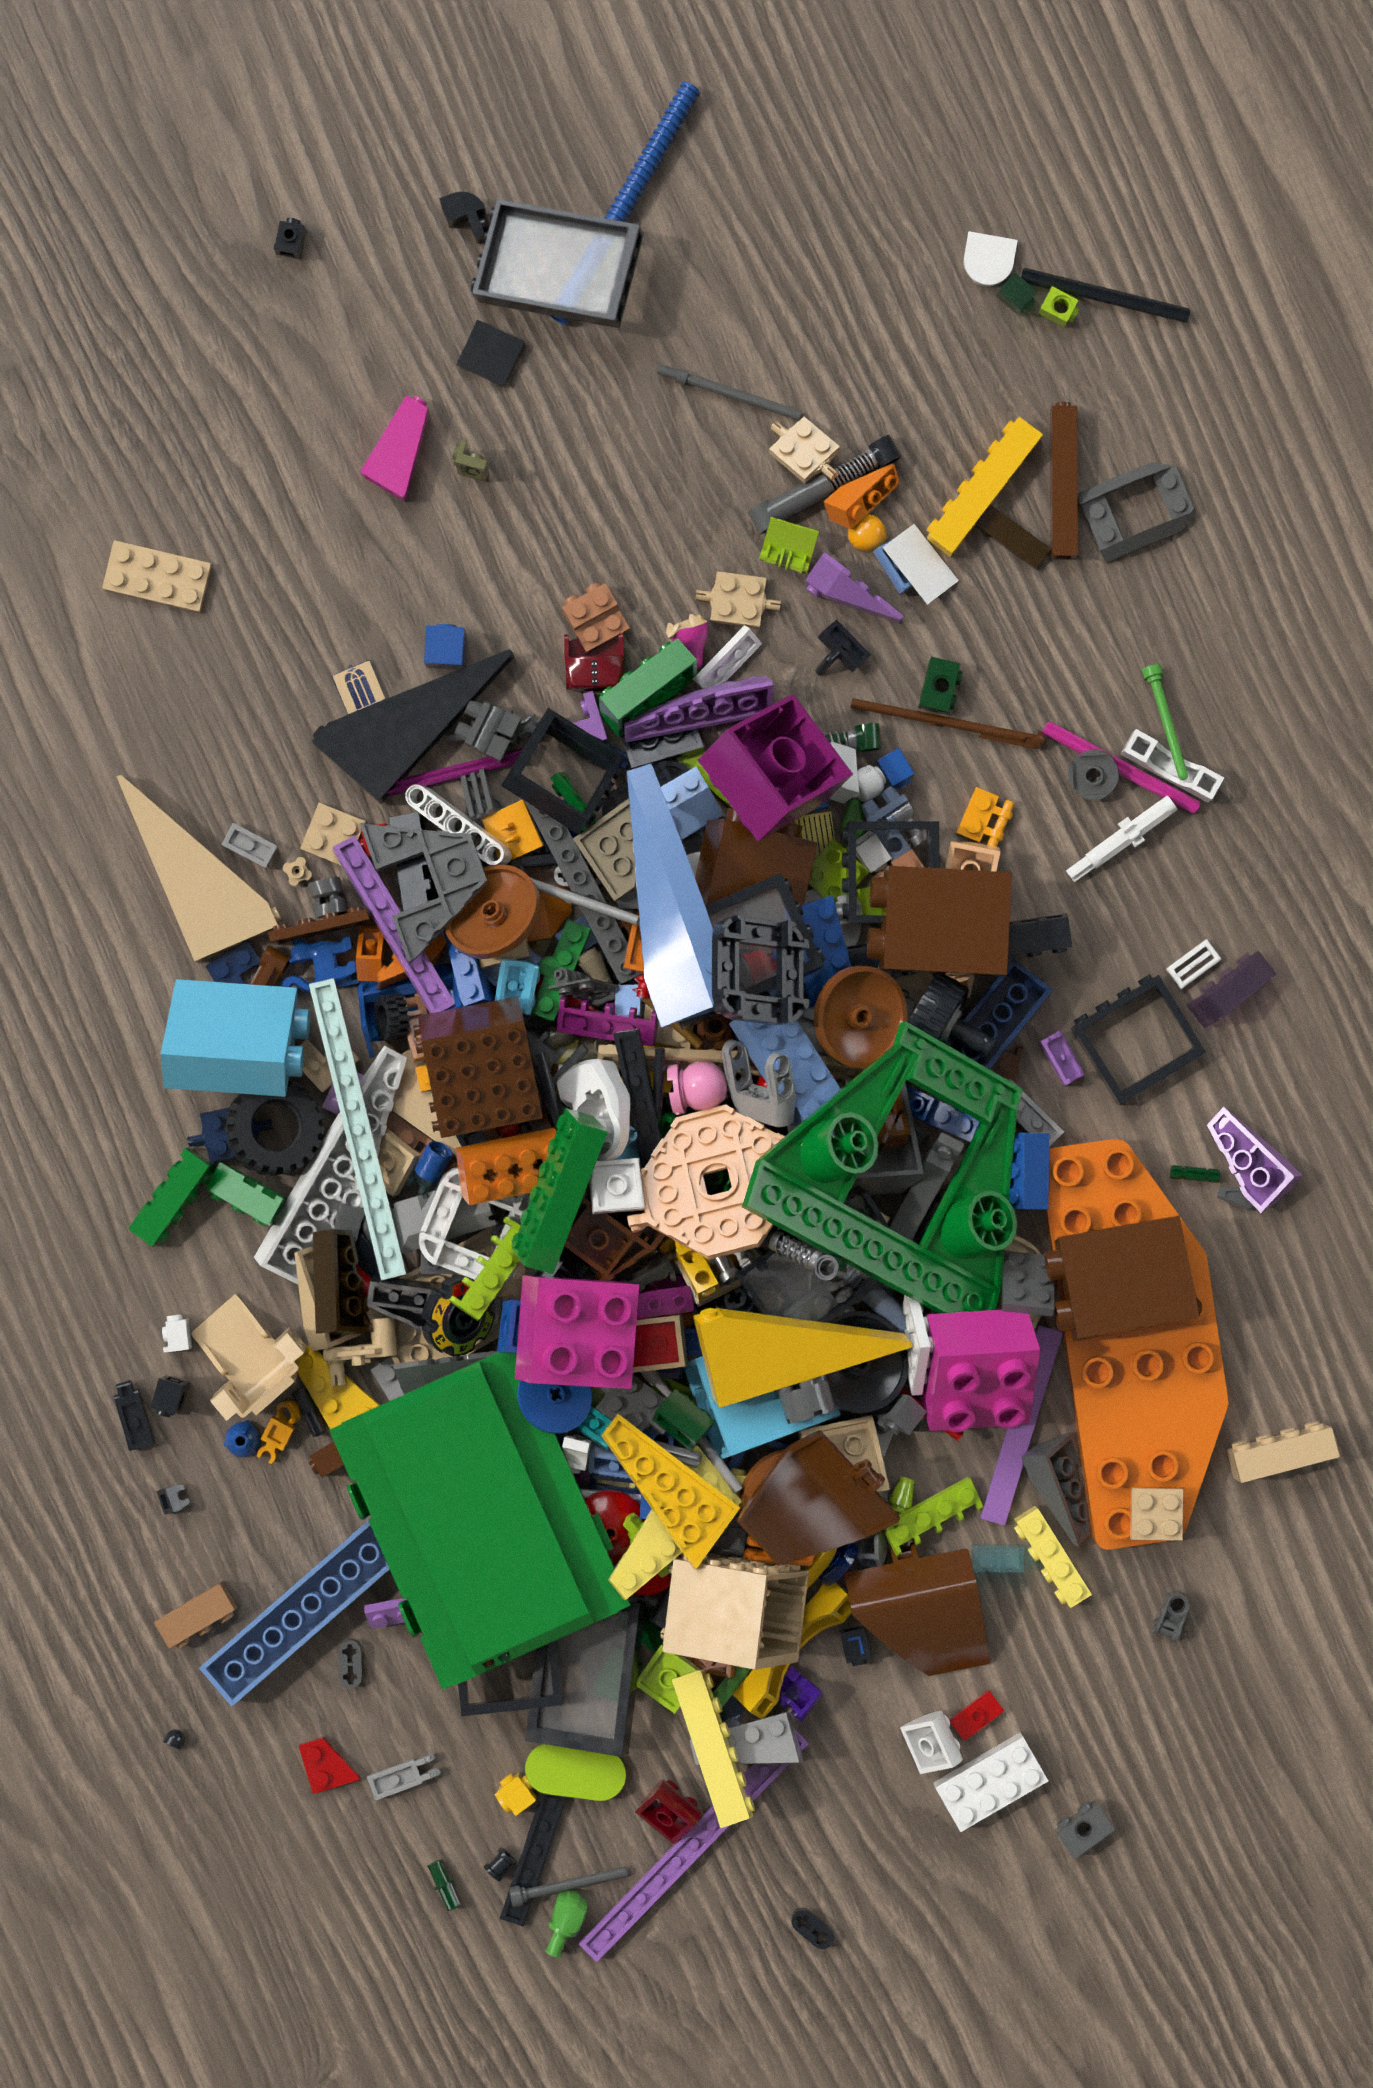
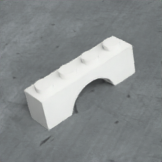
(1157, 759)

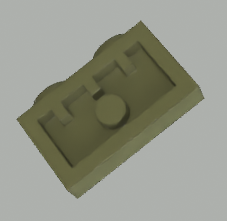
(470, 465)

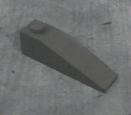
(419, 1373)

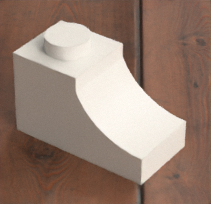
(577, 1451)

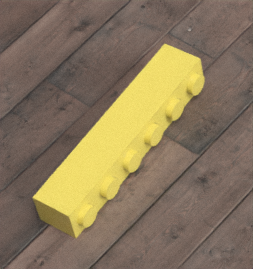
(712, 1748)

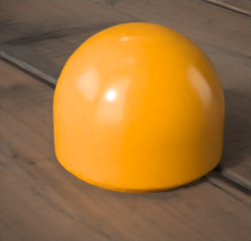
(293, 1408)

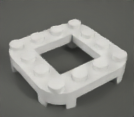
(439, 1219)

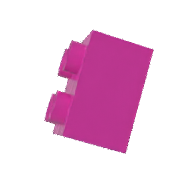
(576, 1332)
(980, 1370)

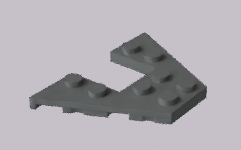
(453, 868)

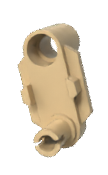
(383, 1344)

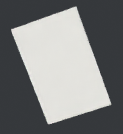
(920, 564)

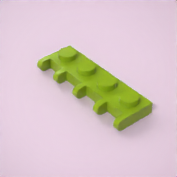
(492, 1275)
(933, 1512)

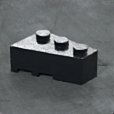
(400, 1298)

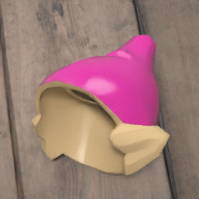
(692, 634)

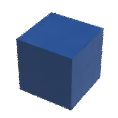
(445, 646)

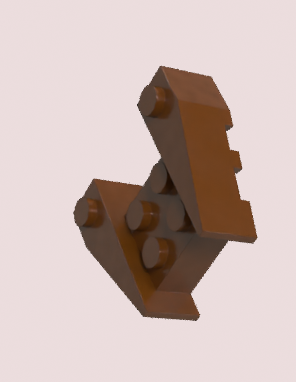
(606, 1241)

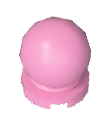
(698, 1086)

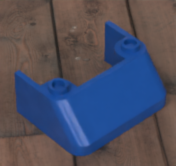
(368, 994)

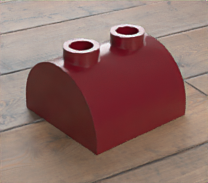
(669, 1811)

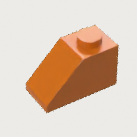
(369, 953)

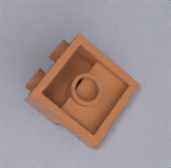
(594, 617)

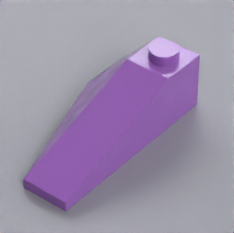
(1257, 1166)

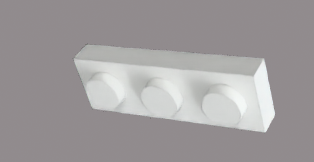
(728, 659)

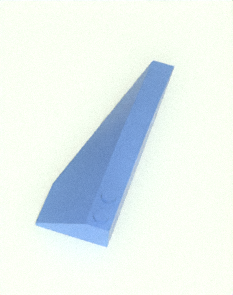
(671, 908)

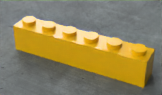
(984, 486)

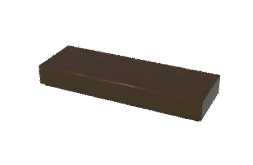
(1012, 537)

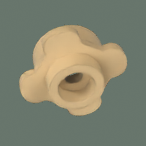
(304, 873)

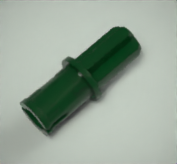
(444, 1885)

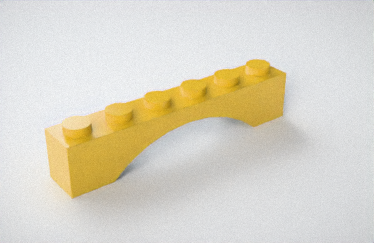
(762, 1686)

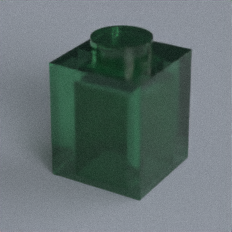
(1017, 294)

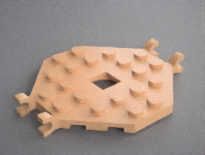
(677, 1191)

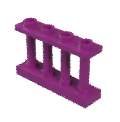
(665, 1298)

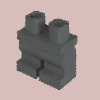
(485, 730)

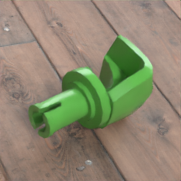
(566, 1920)

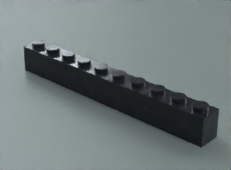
(1025, 937)

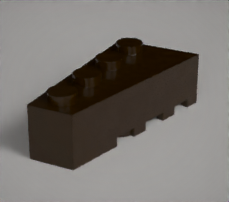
(338, 1285)

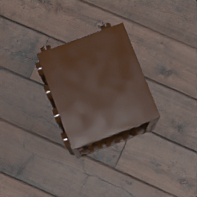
(478, 1067)

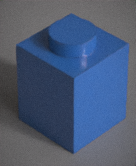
(895, 769)

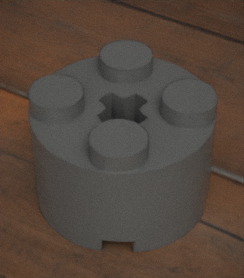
(806, 1399)

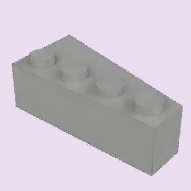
(764, 1741)

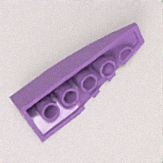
(703, 708)

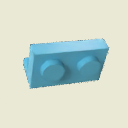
(519, 980)

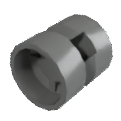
(324, 889)

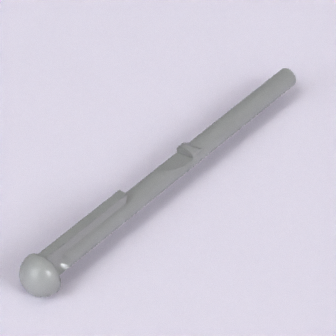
(583, 901)
(653, 1377)

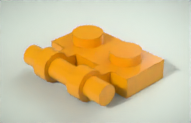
(978, 814)

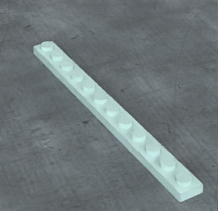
(357, 1128)

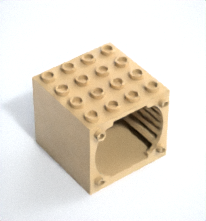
(735, 1611)

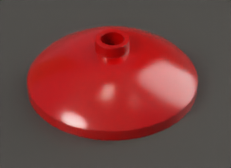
(613, 1509)

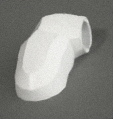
(598, 1091)

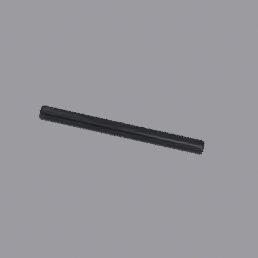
(1106, 295)

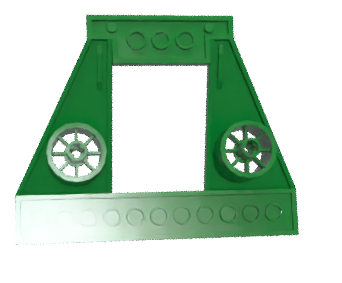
(805, 1180)

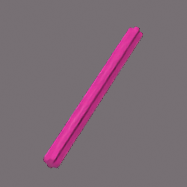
(1125, 769)

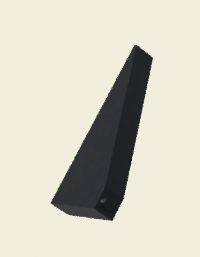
(395, 734)

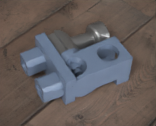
(896, 810)

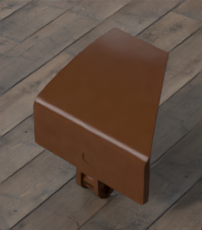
(815, 1502)
(923, 1609)

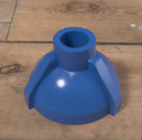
(251, 1435)

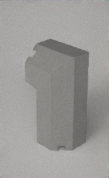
(411, 1213)

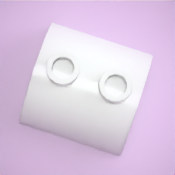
(932, 1742)

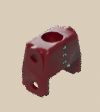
(595, 669)

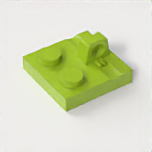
(658, 1676)

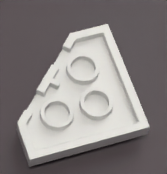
(922, 1344)

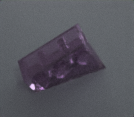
(1231, 989)

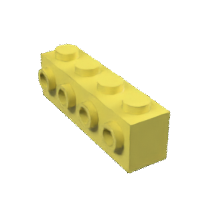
(1052, 1556)

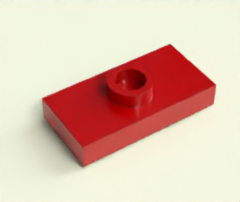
(976, 1715)

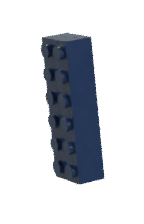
(1004, 1011)

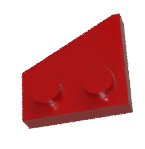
(325, 1766)

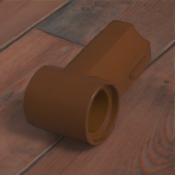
(271, 966)

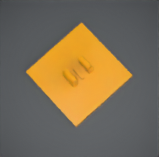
(514, 828)

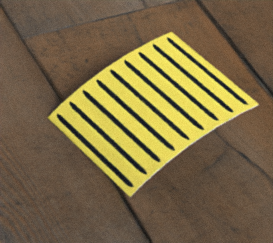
(817, 828)

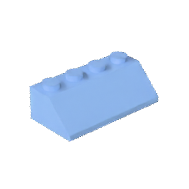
(690, 803)

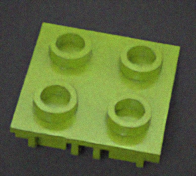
(788, 545)
(828, 871)

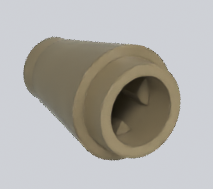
(594, 965)

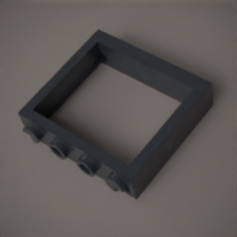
(583, 744)
(849, 859)
(1106, 1008)
(554, 1699)

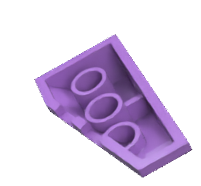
(835, 584)

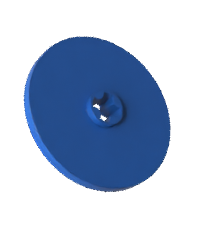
(557, 1415)

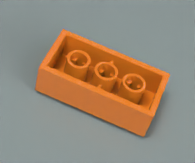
(499, 1156)

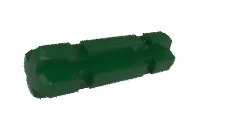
(1194, 1173)

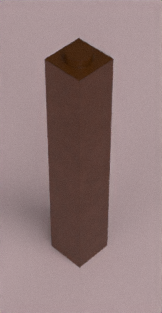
(1063, 482)

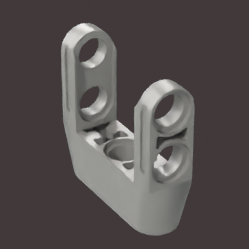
(756, 1101)

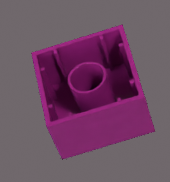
(775, 767)

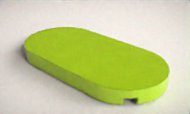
(574, 1773)

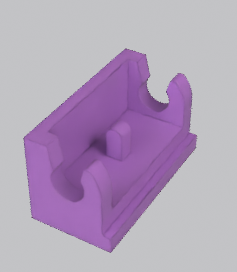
(1061, 1058)

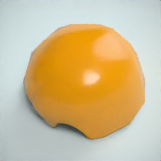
(868, 534)

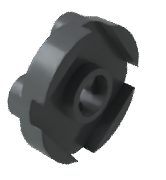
(1102, 762)

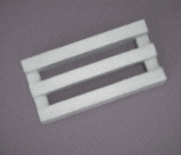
(1176, 976)

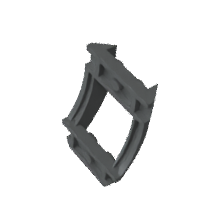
(1104, 523)

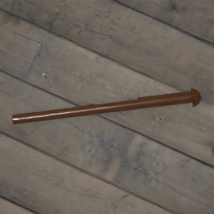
(986, 731)

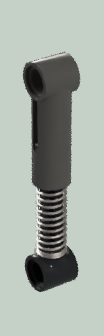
(880, 454)

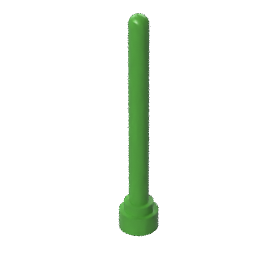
(1153, 675)

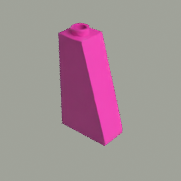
(397, 451)

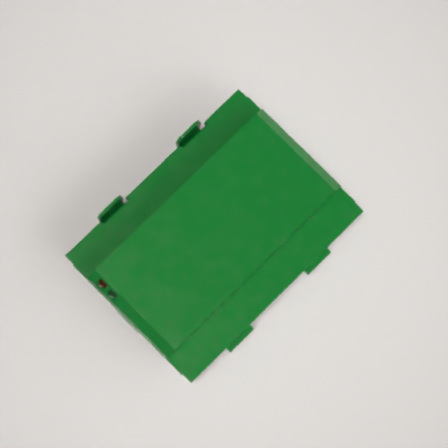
(477, 1520)

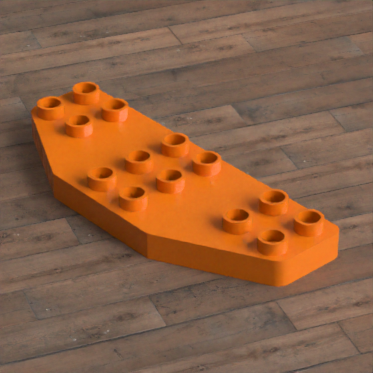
(1145, 1396)

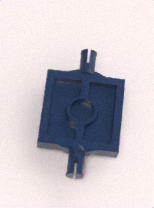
(214, 1135)

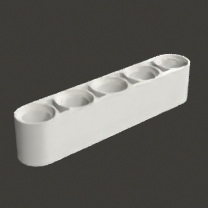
(450, 817)

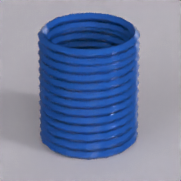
(433, 1161)

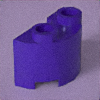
(799, 1694)

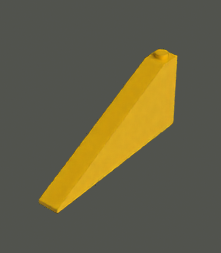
(763, 1353)

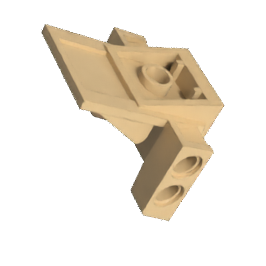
(249, 1357)

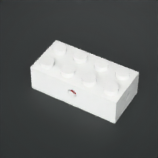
(990, 1782)

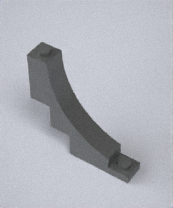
(921, 1194)

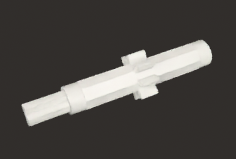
(1129, 833)

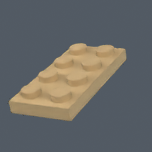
(157, 576)

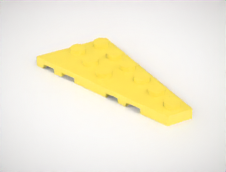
(653, 1545)

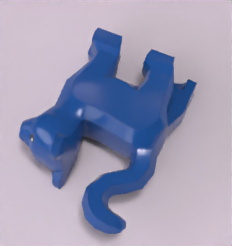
(324, 961)

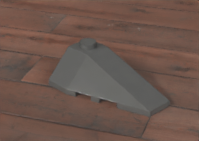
(1055, 1474)

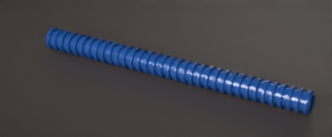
(651, 157)

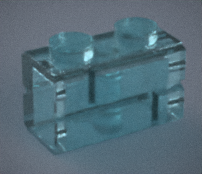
(997, 1557)

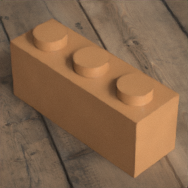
(196, 1616)

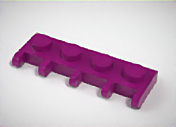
(603, 1024)

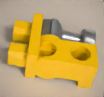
(699, 1273)

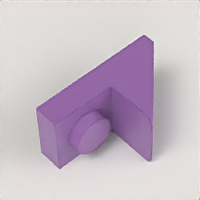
(593, 724)

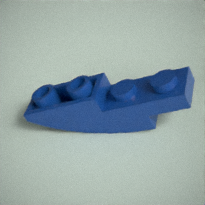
(941, 1115)

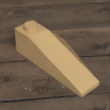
(305, 1277)

